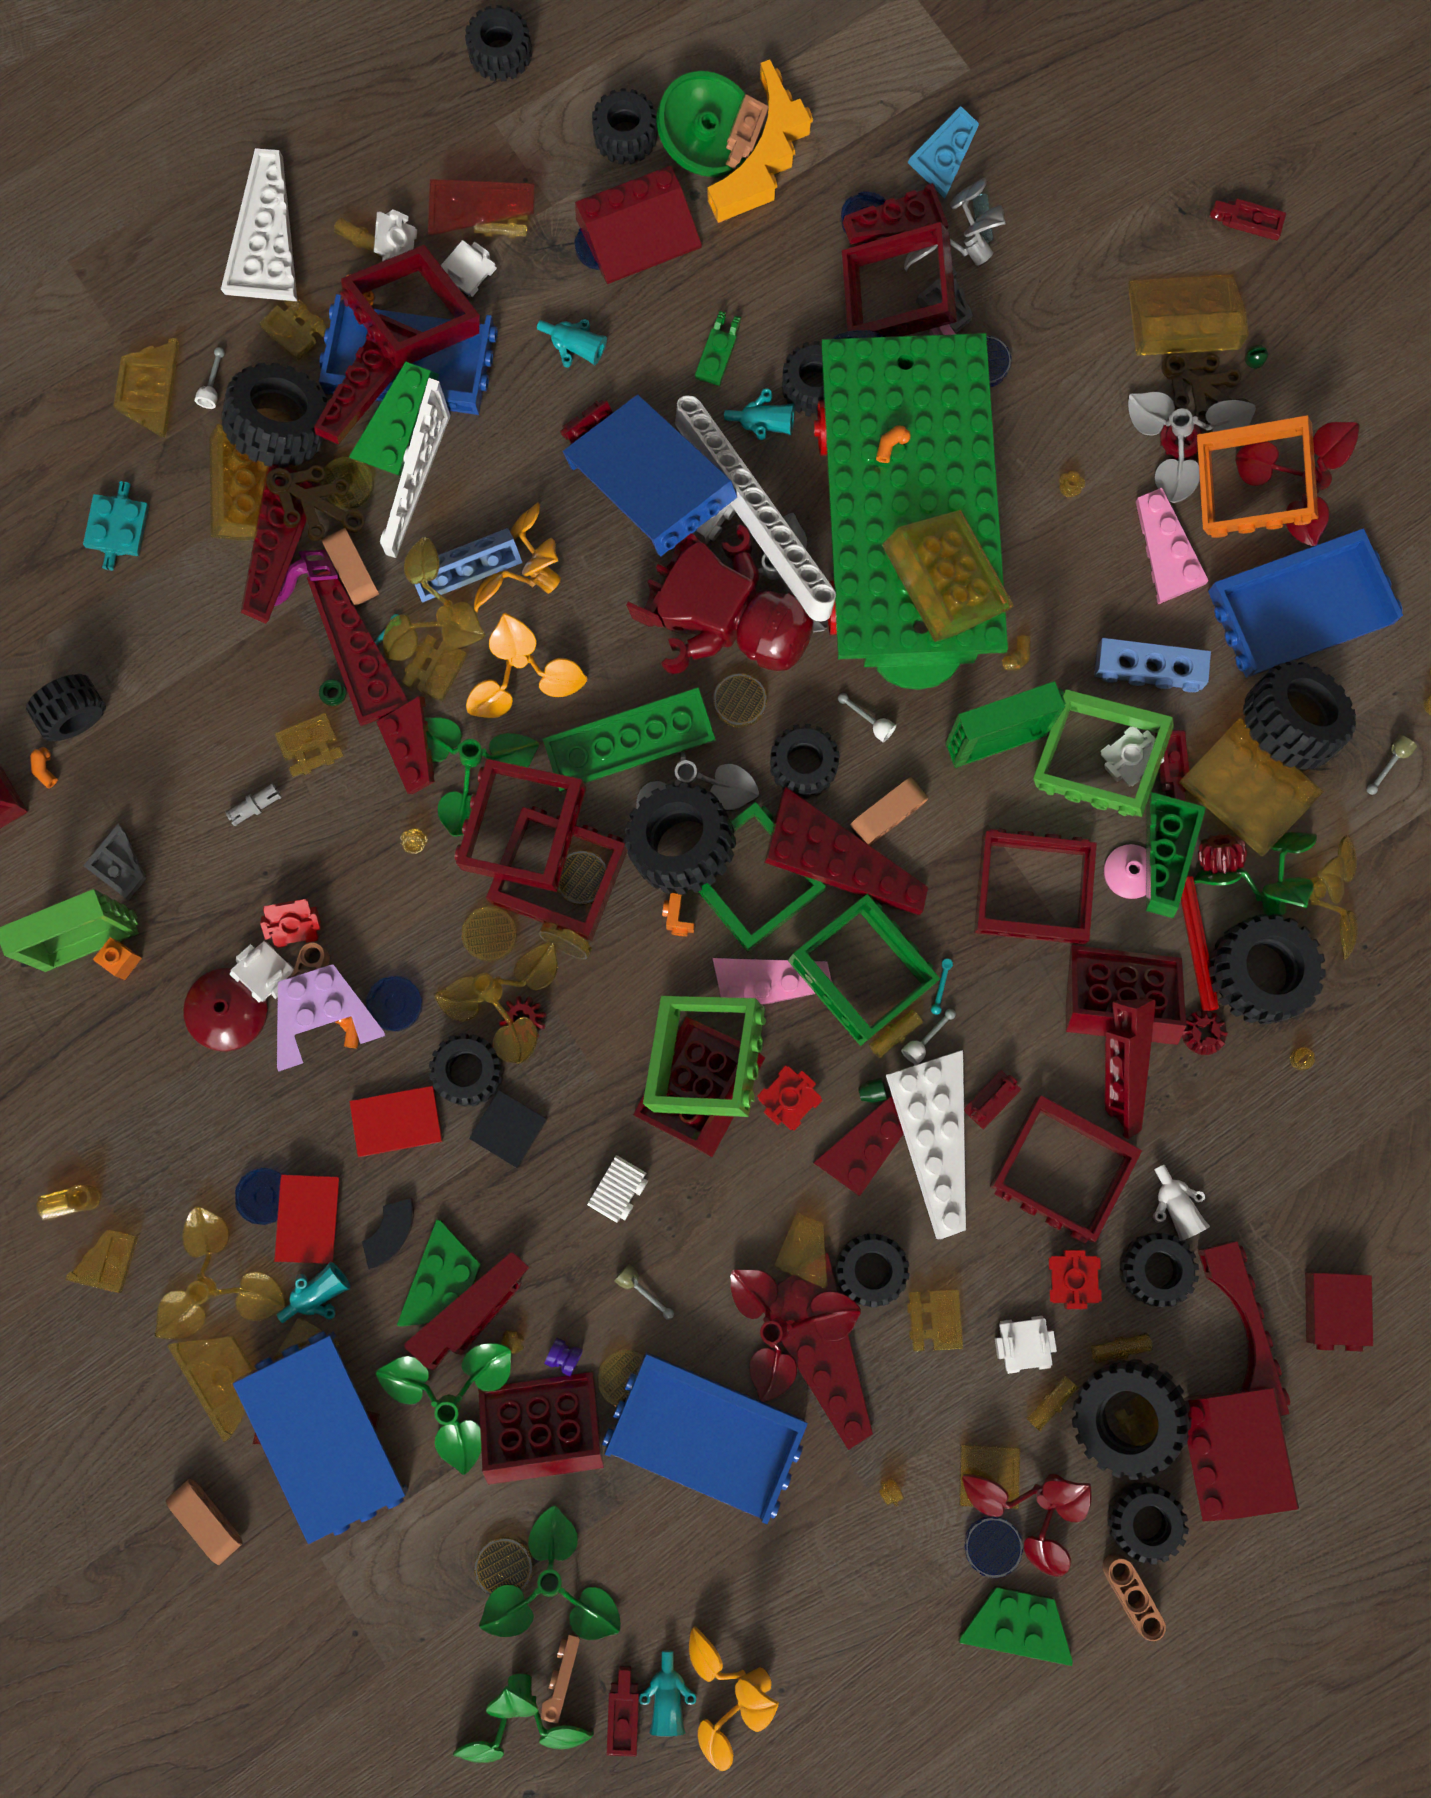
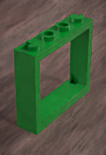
(1004, 724)
(726, 915)
(832, 997)

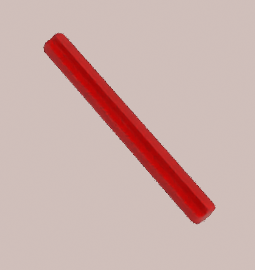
(1198, 946)

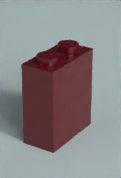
(1339, 1310)

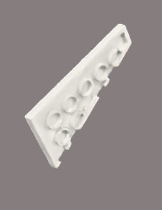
(262, 246)
(418, 460)
(932, 1120)

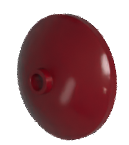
(236, 1024)

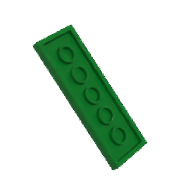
(631, 738)

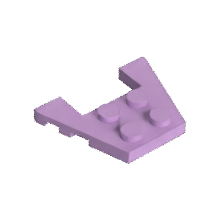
(315, 1001)

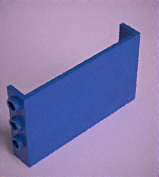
(460, 366)
(651, 473)
(1305, 603)
(706, 1436)
(319, 1438)

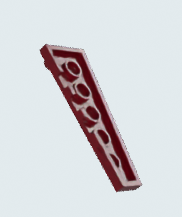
(361, 386)
(271, 551)
(361, 664)

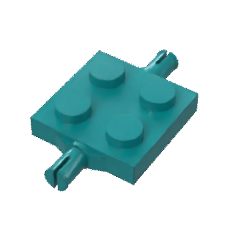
(116, 525)

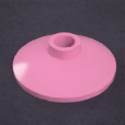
(1117, 871)

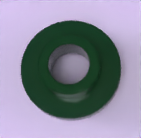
(327, 686)

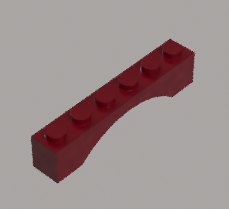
(1226, 1269)

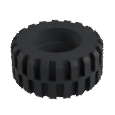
(279, 390)
(1324, 709)
(663, 811)
(1295, 950)
(1105, 1445)

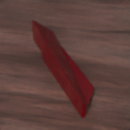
(1128, 1062)
(468, 1314)

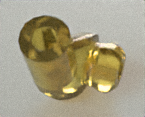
(1019, 657)

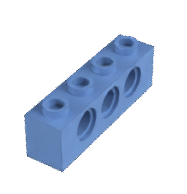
(473, 563)
(1193, 661)

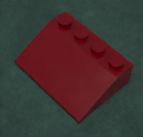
(637, 224)
(1109, 975)
(701, 1068)
(540, 1428)
(1239, 1455)

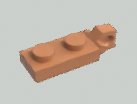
(745, 129)
(560, 1679)

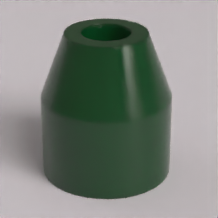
(873, 1091)

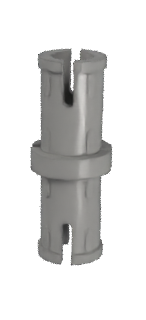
(253, 804)

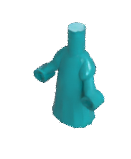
(575, 339)
(764, 418)
(309, 1296)
(667, 1708)

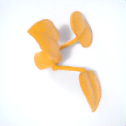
(536, 567)
(515, 643)
(755, 1706)

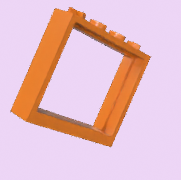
(1249, 435)

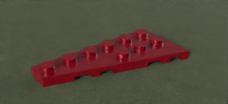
(823, 850)
(823, 1363)

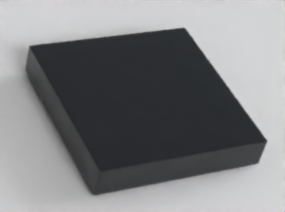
(508, 1129)

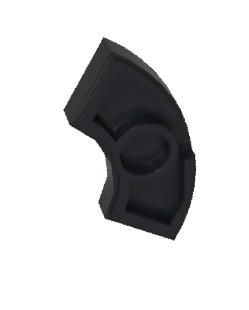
(391, 1235)

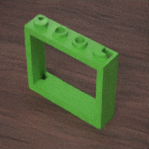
(1116, 713)
(67, 930)
(663, 1051)

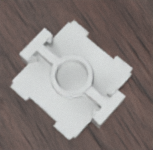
(393, 234)
(468, 266)
(1129, 755)
(261, 970)
(1025, 1344)

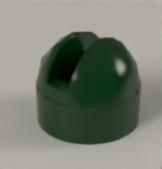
(1257, 360)

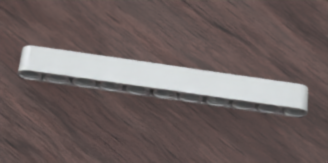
(758, 511)

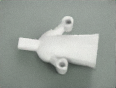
(1176, 1198)

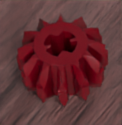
(1222, 853)
(525, 1008)

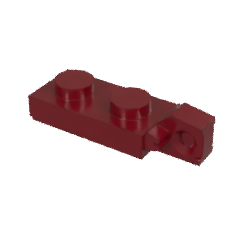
(1249, 218)
(1175, 765)
(623, 1716)

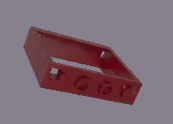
(889, 247)
(423, 344)
(588, 833)
(563, 835)
(1049, 843)
(1088, 1130)

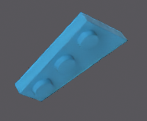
(944, 151)

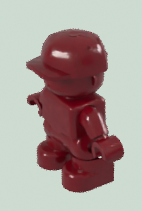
(722, 607)

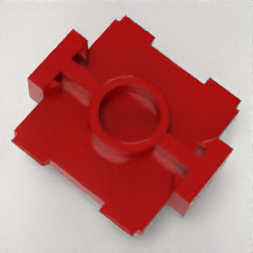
(290, 922)
(789, 1098)
(1074, 1279)

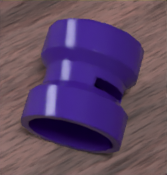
(564, 1357)

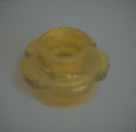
(1071, 490)
(413, 846)
(891, 1492)

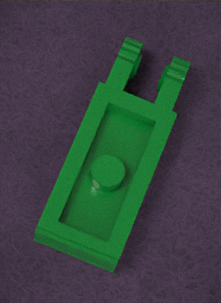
(717, 351)

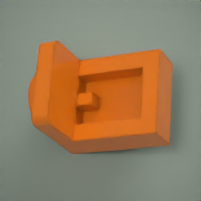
(671, 910)

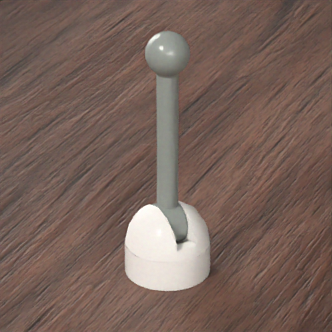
(207, 395)
(882, 728)
(915, 1050)

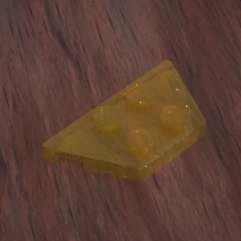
(147, 385)
(211, 1370)

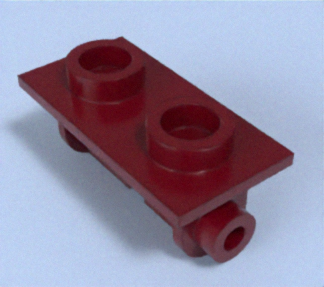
(592, 416)
(992, 1099)

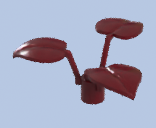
(1331, 442)
(769, 1369)
(1067, 1497)

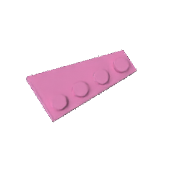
(1170, 552)
(762, 979)

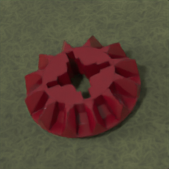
(1168, 442)
(1192, 1035)

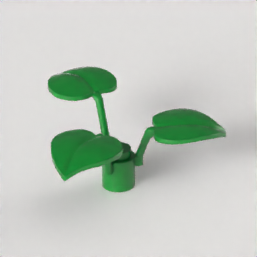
(444, 737)
(1274, 895)
(455, 1441)
(509, 1614)
(513, 1702)

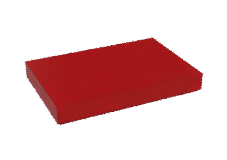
(396, 1121)
(306, 1219)

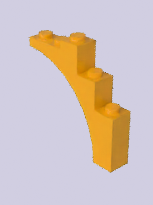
(754, 180)

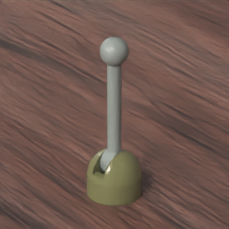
(1401, 748)
(629, 1278)

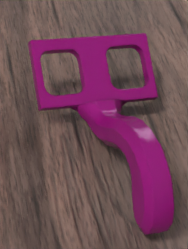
(302, 567)

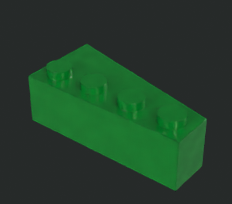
(394, 421)
(1170, 845)

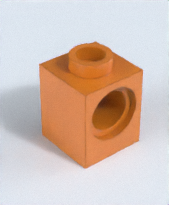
(117, 958)

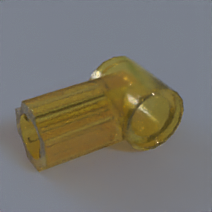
(67, 1202)

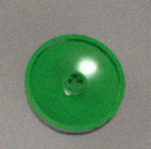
(697, 121)

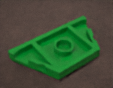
(441, 1277)
(1019, 1625)

